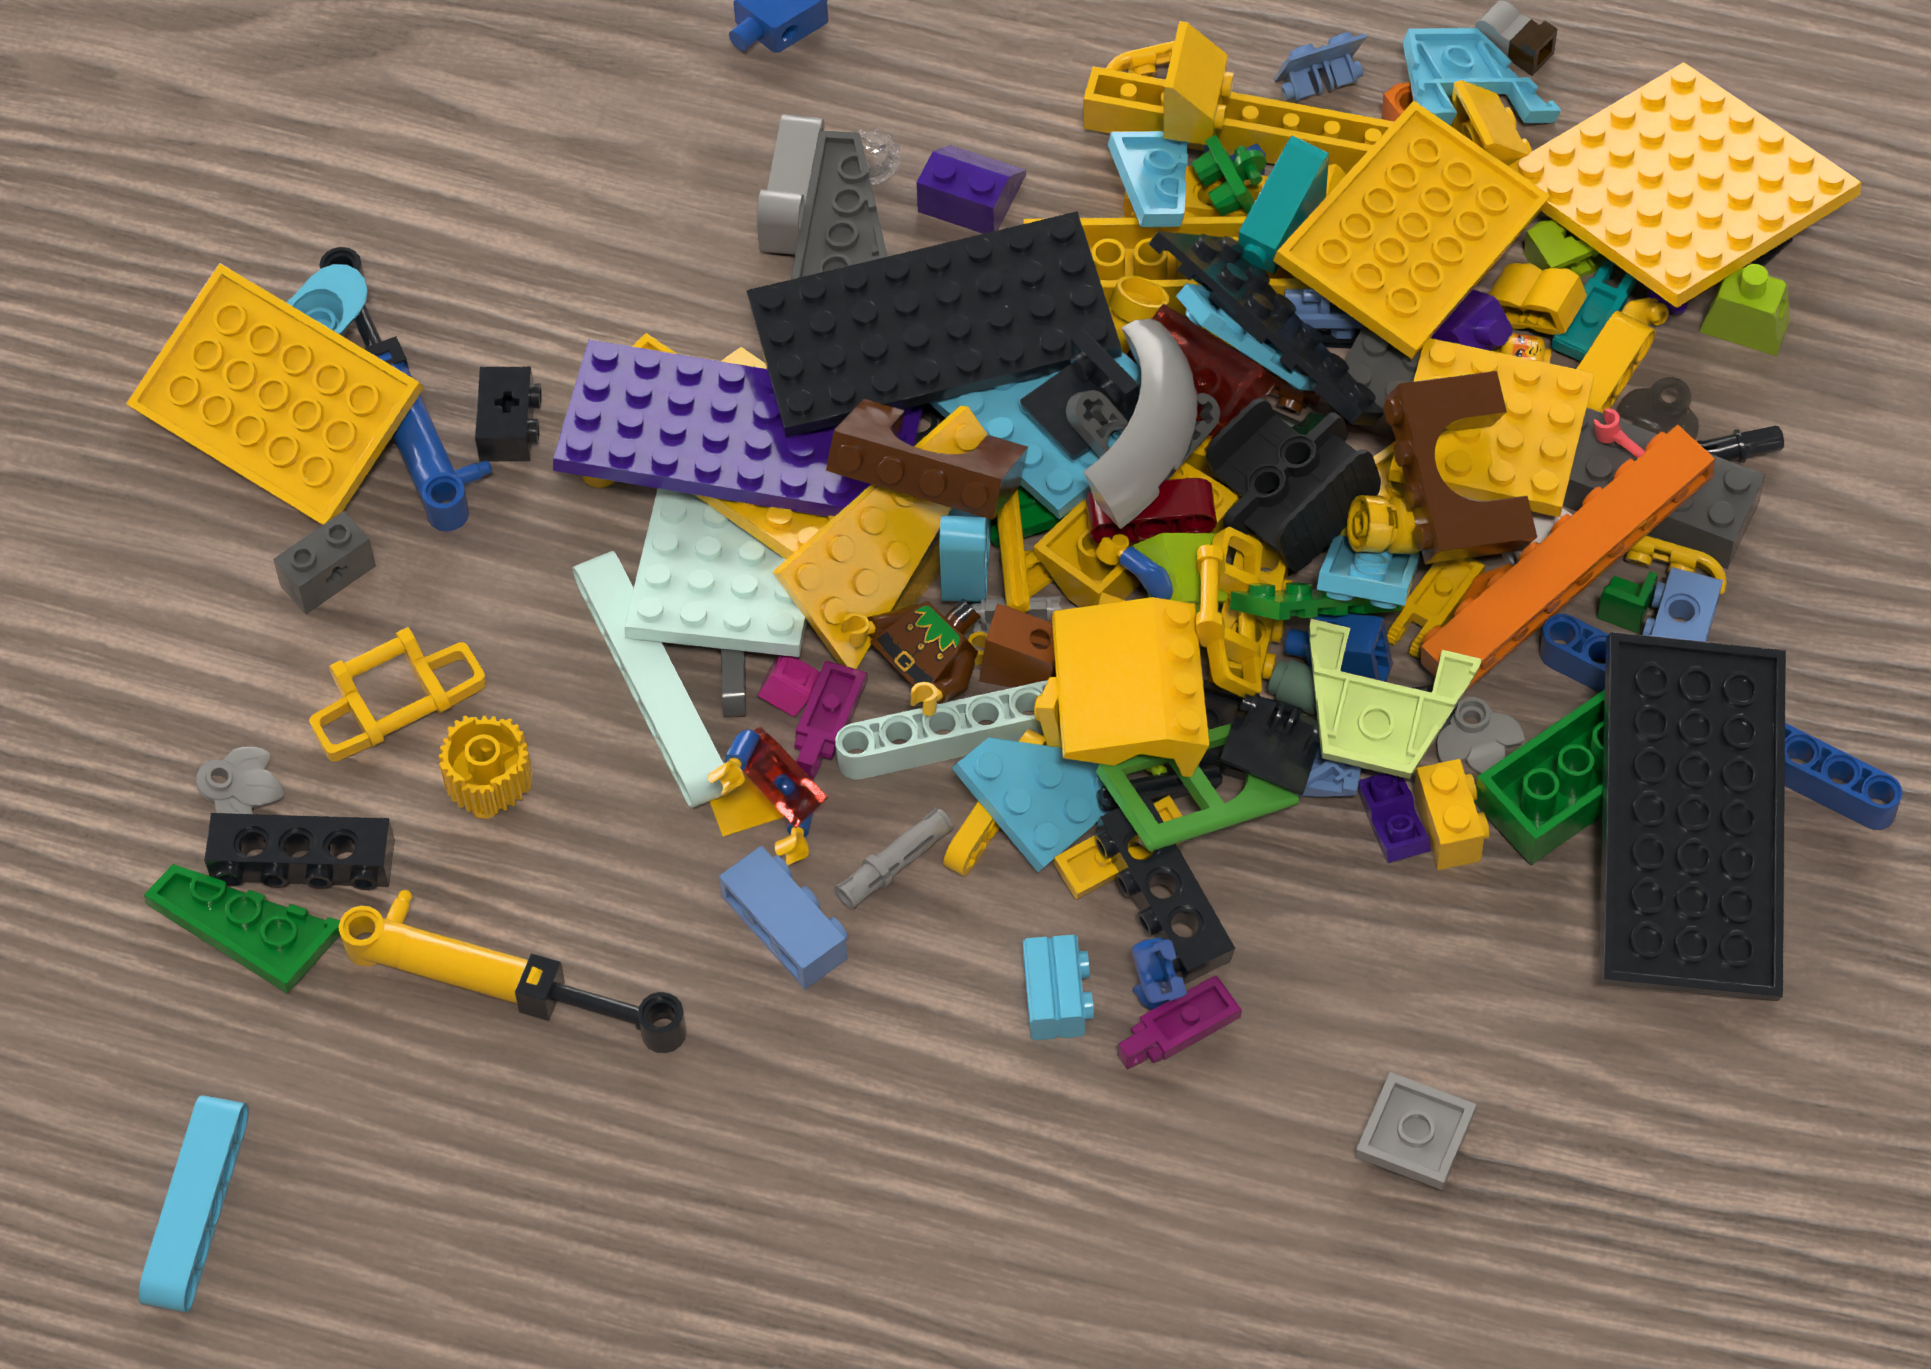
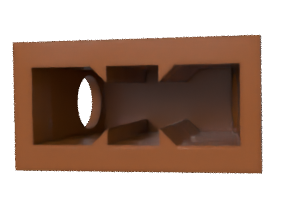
(1017, 649)

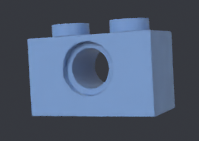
(1685, 597)

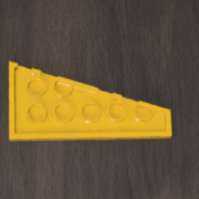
(870, 549)

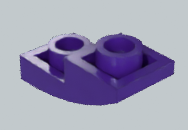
(1393, 817)

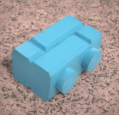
(1055, 988)

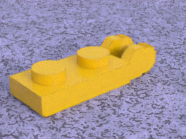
(1435, 599)

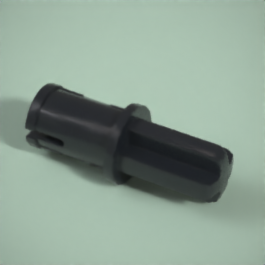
(1745, 444)

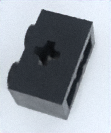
(505, 414)

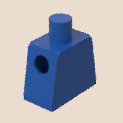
(776, 22)
(1366, 648)

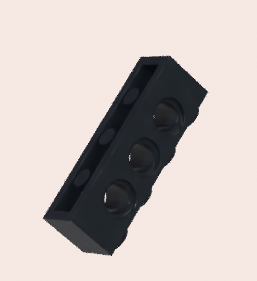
(281, 836)
(1195, 954)

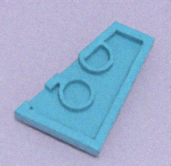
(1152, 175)

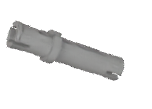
(880, 868)

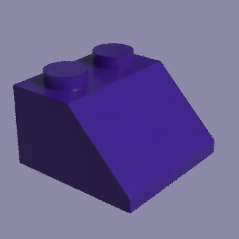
(967, 188)

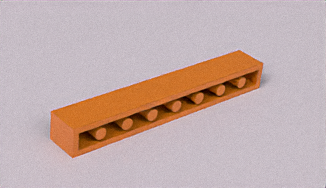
(1573, 553)

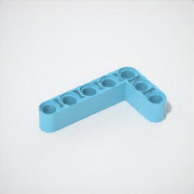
(964, 556)

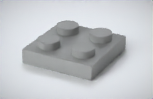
(1416, 1131)

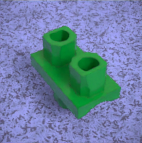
(1218, 163)

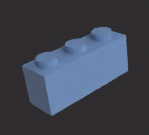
(784, 916)

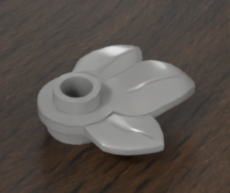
(1478, 743)
(245, 784)

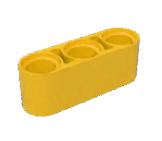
(1615, 358)

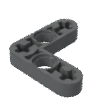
(1105, 411)

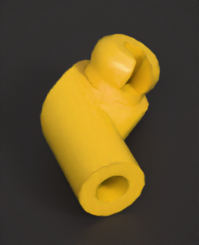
(1647, 311)

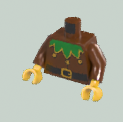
(922, 647)

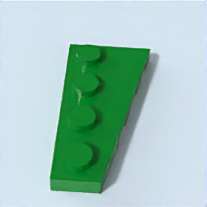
(257, 933)

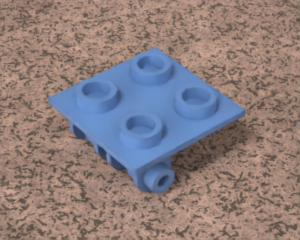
(1332, 61)

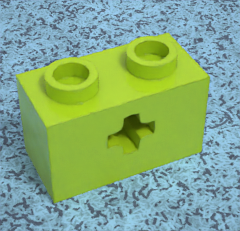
(1556, 247)

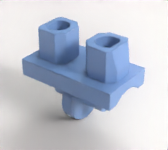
(1322, 313)

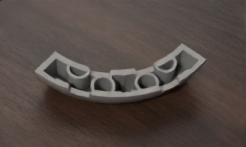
(1158, 431)

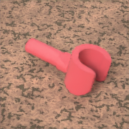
(1612, 433)

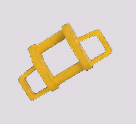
(1210, 625)
(421, 666)

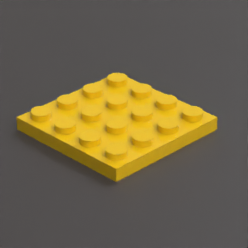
(1529, 446)

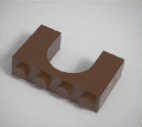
(975, 482)
(1445, 522)

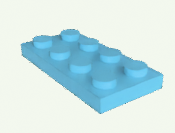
(1372, 576)

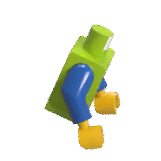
(1162, 564)

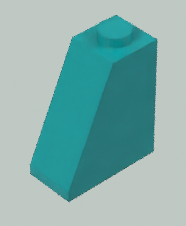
(1285, 202)

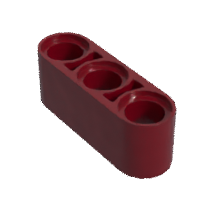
(1180, 507)

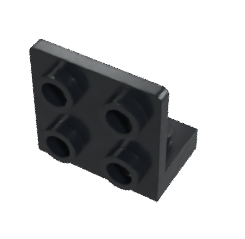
(1089, 370)

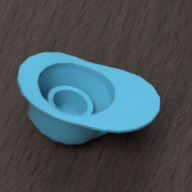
(332, 296)

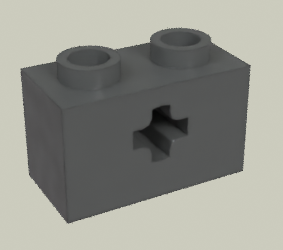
(324, 562)

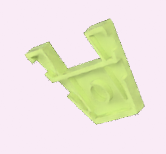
(1378, 721)

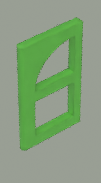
(1254, 801)

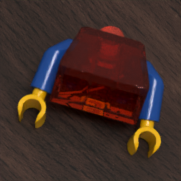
(778, 781)

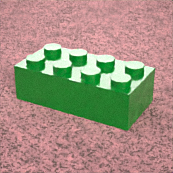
(1549, 784)

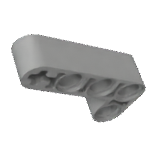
(783, 202)

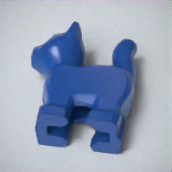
(1156, 973)

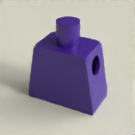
(1476, 323)

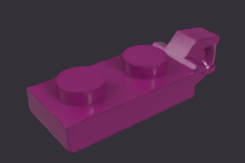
(827, 712)
(1179, 1023)

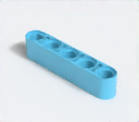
(193, 1204)

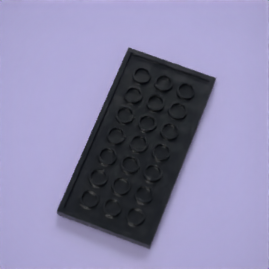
(931, 322)
(1693, 817)

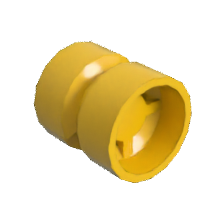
(1134, 300)
(1381, 525)

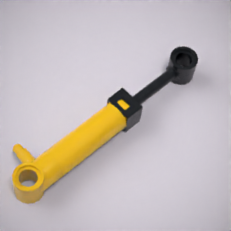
(529, 983)

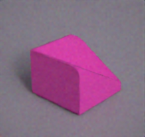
(788, 684)

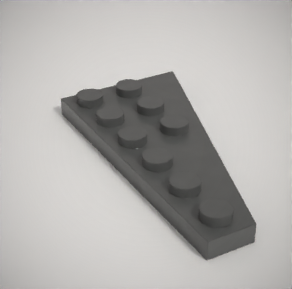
(839, 210)

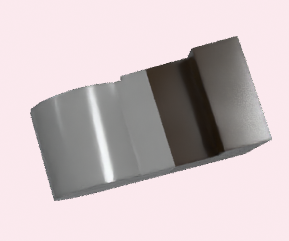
(1519, 36)

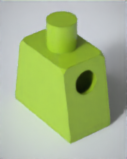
(1750, 310)

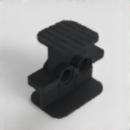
(1311, 498)

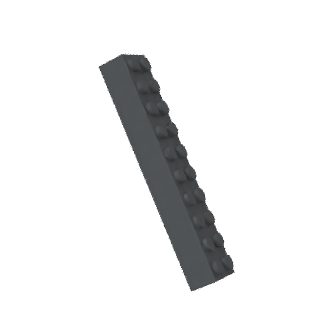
(1707, 521)

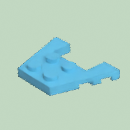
(1454, 54)

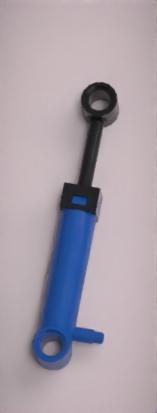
(416, 434)

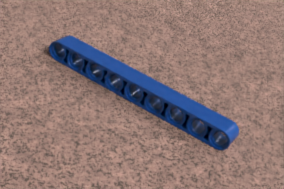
(1807, 779)

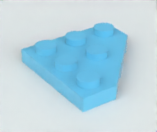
(1208, 315)
(1033, 794)

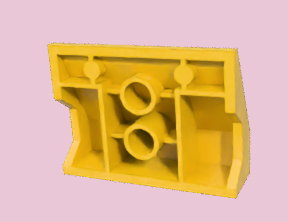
(1130, 682)

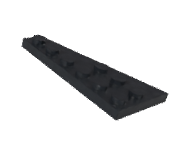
(1250, 300)

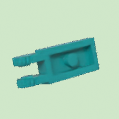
(1595, 311)

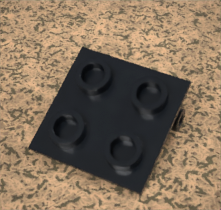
(1271, 743)

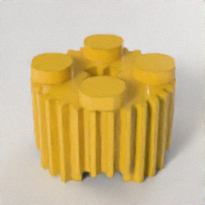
(485, 765)

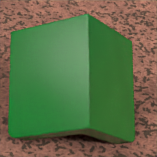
(1626, 602)

